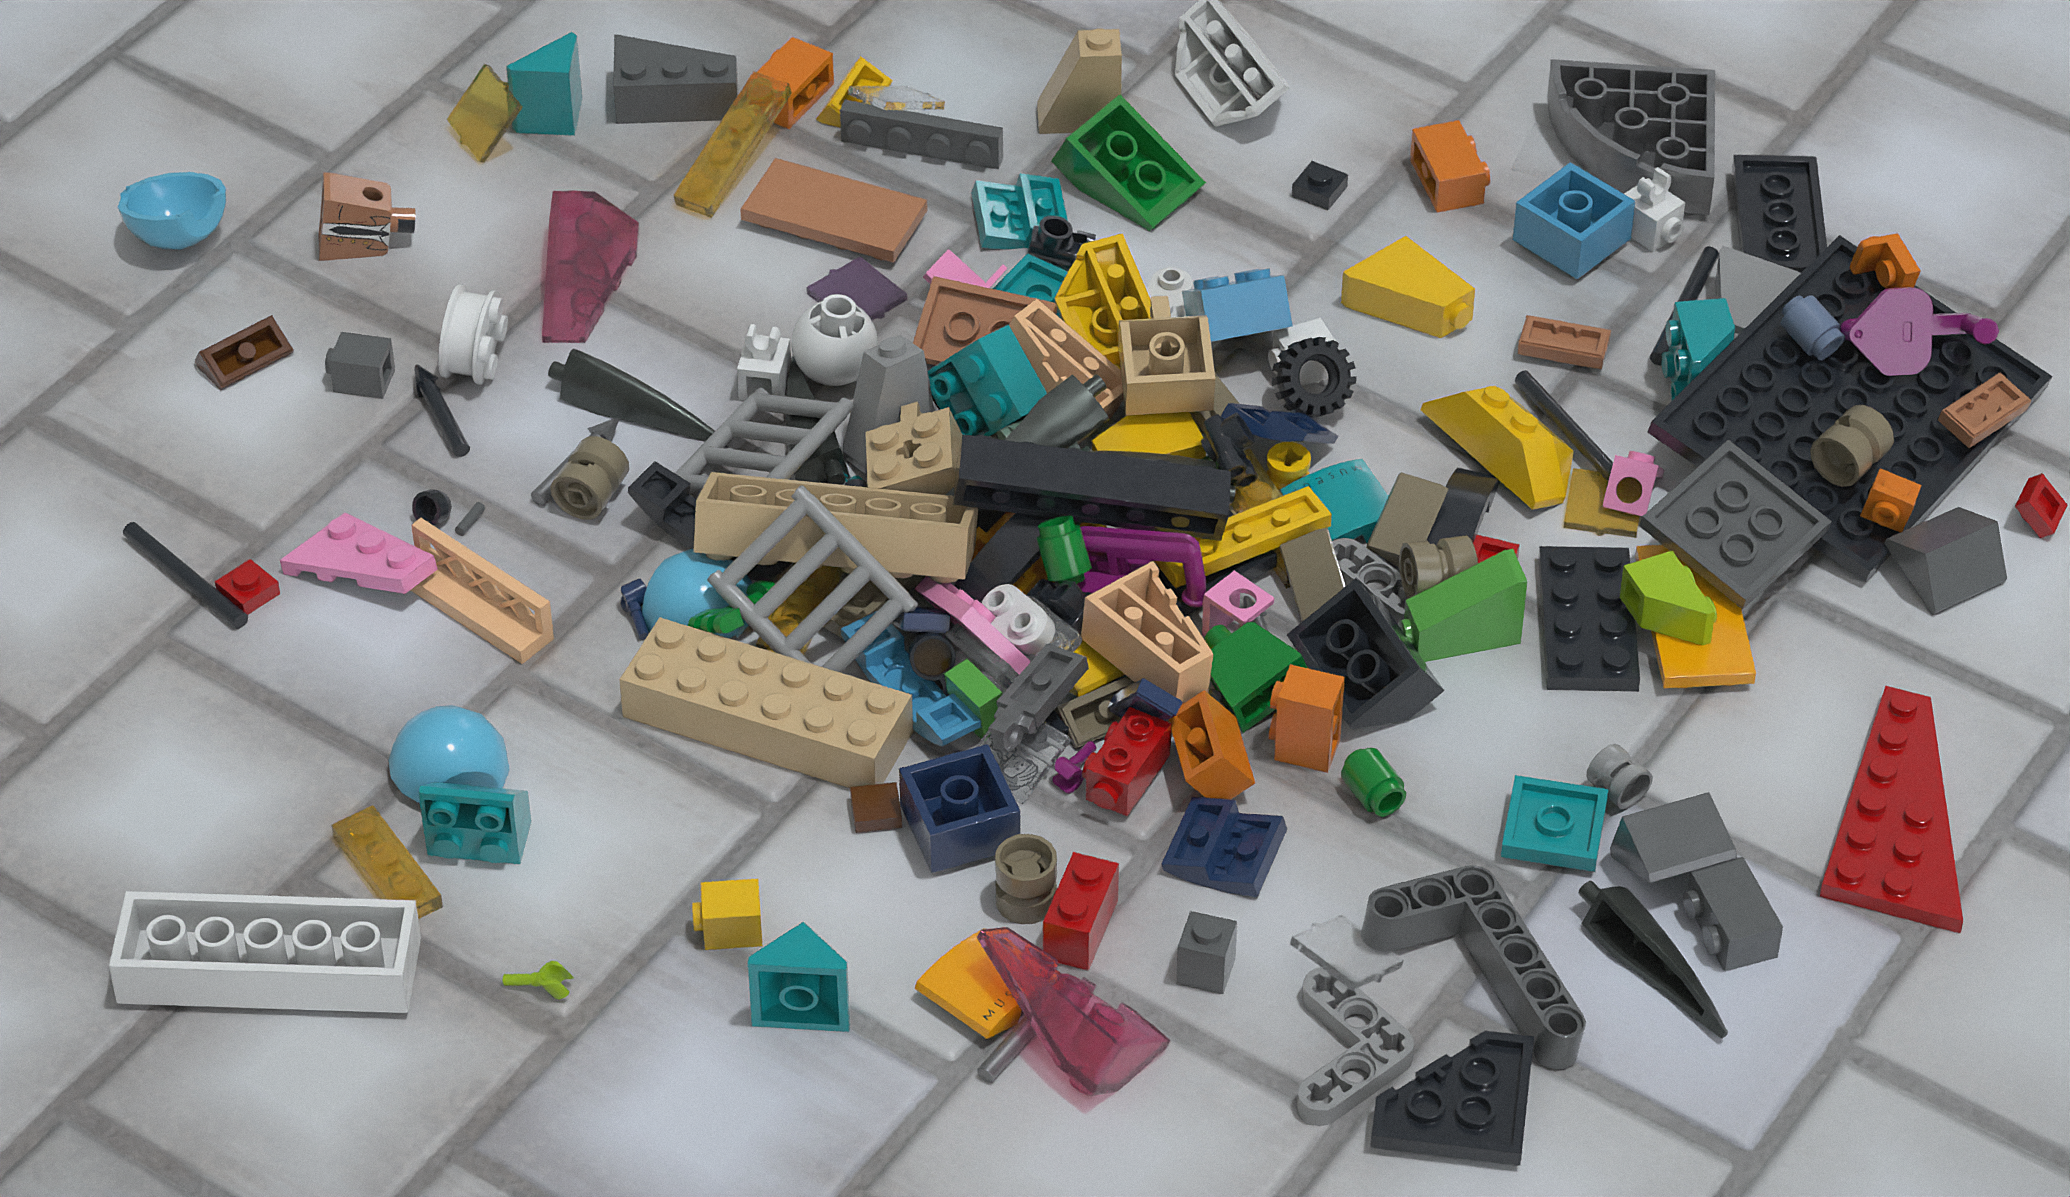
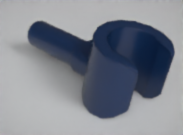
(631, 602)

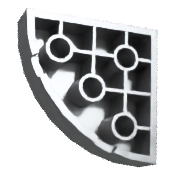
(1638, 119)

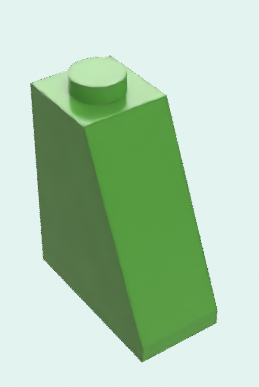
(1469, 611)

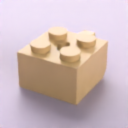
(1166, 362)
(914, 453)

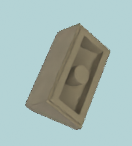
(1406, 515)
(1312, 570)
(1088, 714)

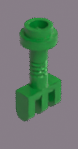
(728, 618)

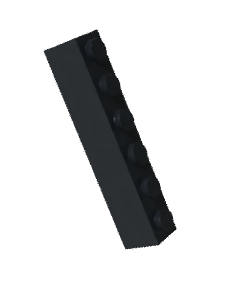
(1091, 487)

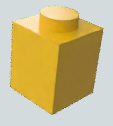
(729, 914)

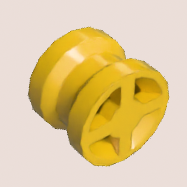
(1287, 463)

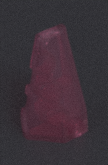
(585, 261)
(1081, 1032)

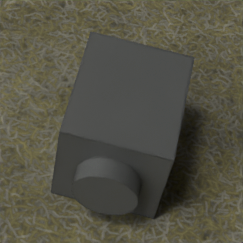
(361, 365)
(1206, 952)

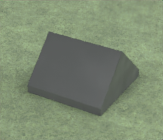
(1950, 557)
(1673, 839)

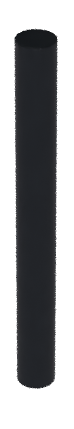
(1690, 293)
(1565, 423)
(185, 575)

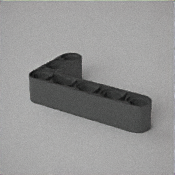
(1477, 908)

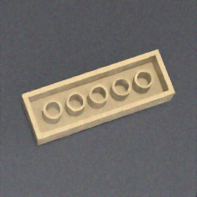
(898, 528)
(766, 705)

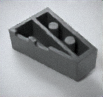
(671, 82)

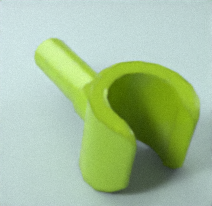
(548, 977)

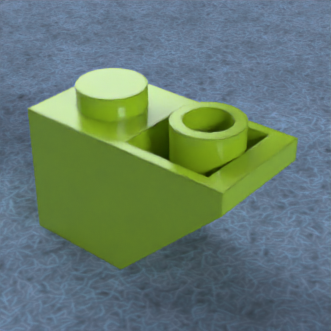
(1667, 600)

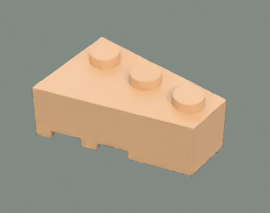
(1060, 352)
(1146, 634)

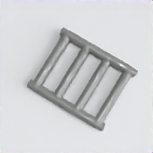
(738, 426)
(835, 536)

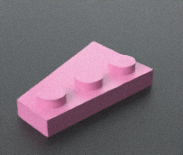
(361, 553)
(972, 617)

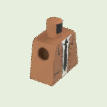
(358, 218)

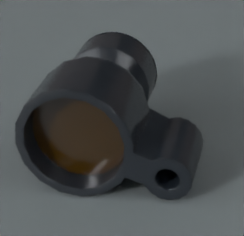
(932, 656)

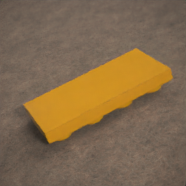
(1722, 661)

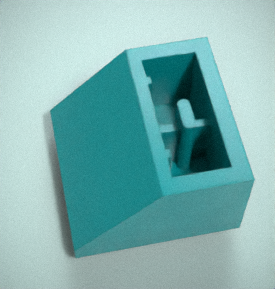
(1695, 339)
(987, 384)
(475, 822)

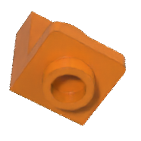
(1889, 260)
(1890, 500)

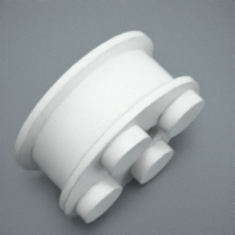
(471, 334)

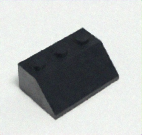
(1364, 644)

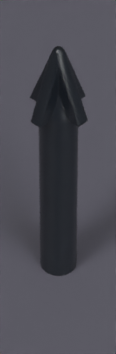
(431, 392)

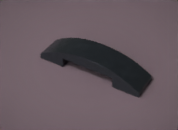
(668, 503)
(1465, 505)
(1004, 556)

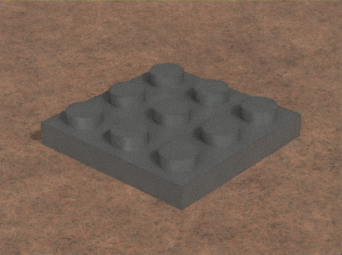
(1735, 524)

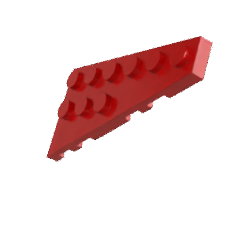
(1896, 827)

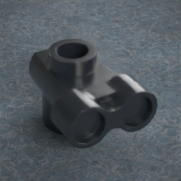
(1056, 242)
(1225, 445)

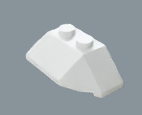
(1224, 65)

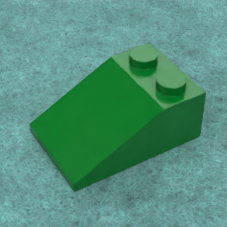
(1127, 165)

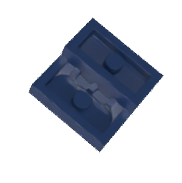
(1281, 425)
(1224, 847)

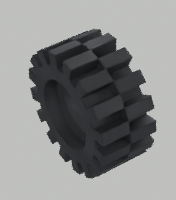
(1338, 377)

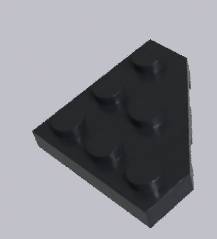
(1462, 1103)

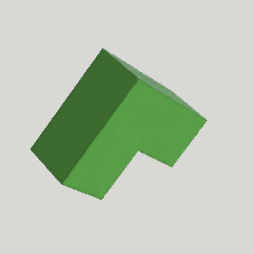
(975, 692)

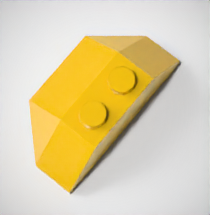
(1100, 292)
(1506, 442)

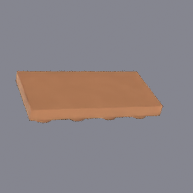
(834, 210)

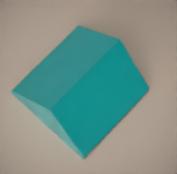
(548, 88)
(799, 984)

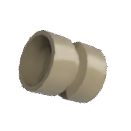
(1852, 445)
(589, 478)
(1429, 564)
(1025, 878)

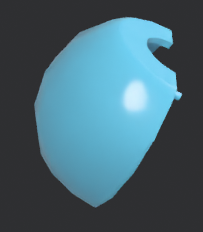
(173, 208)
(682, 590)
(448, 747)

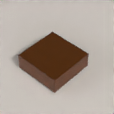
(876, 807)

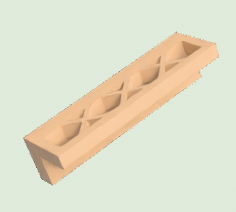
(475, 601)

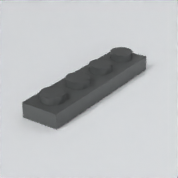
(922, 134)

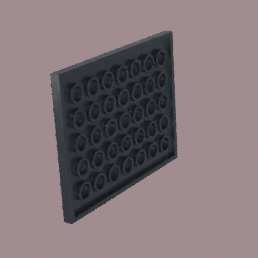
(1781, 400)

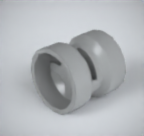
(1615, 771)

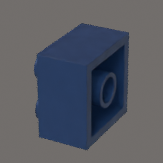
(958, 807)

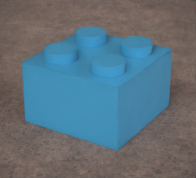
(1573, 220)
(1240, 307)

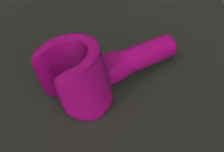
(1069, 771)

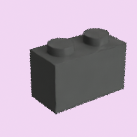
(1733, 914)

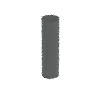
(469, 519)

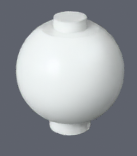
(832, 339)

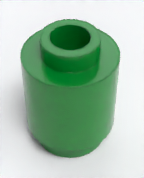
(1063, 550)
(1373, 781)

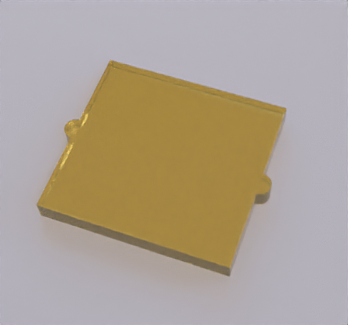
(484, 113)
(1586, 507)

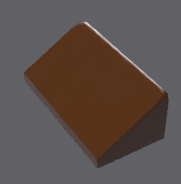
(244, 353)

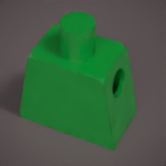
(1247, 669)

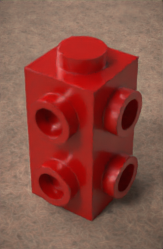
(1127, 761)

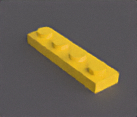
(1257, 532)

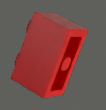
(1081, 910)

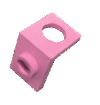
(952, 268)
(1635, 466)
(1223, 602)

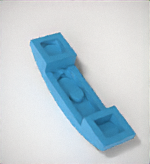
(887, 664)

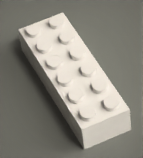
(265, 952)

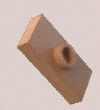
(1564, 342)
(1984, 410)

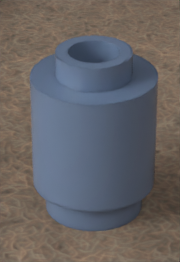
(1812, 326)

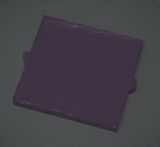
(863, 285)

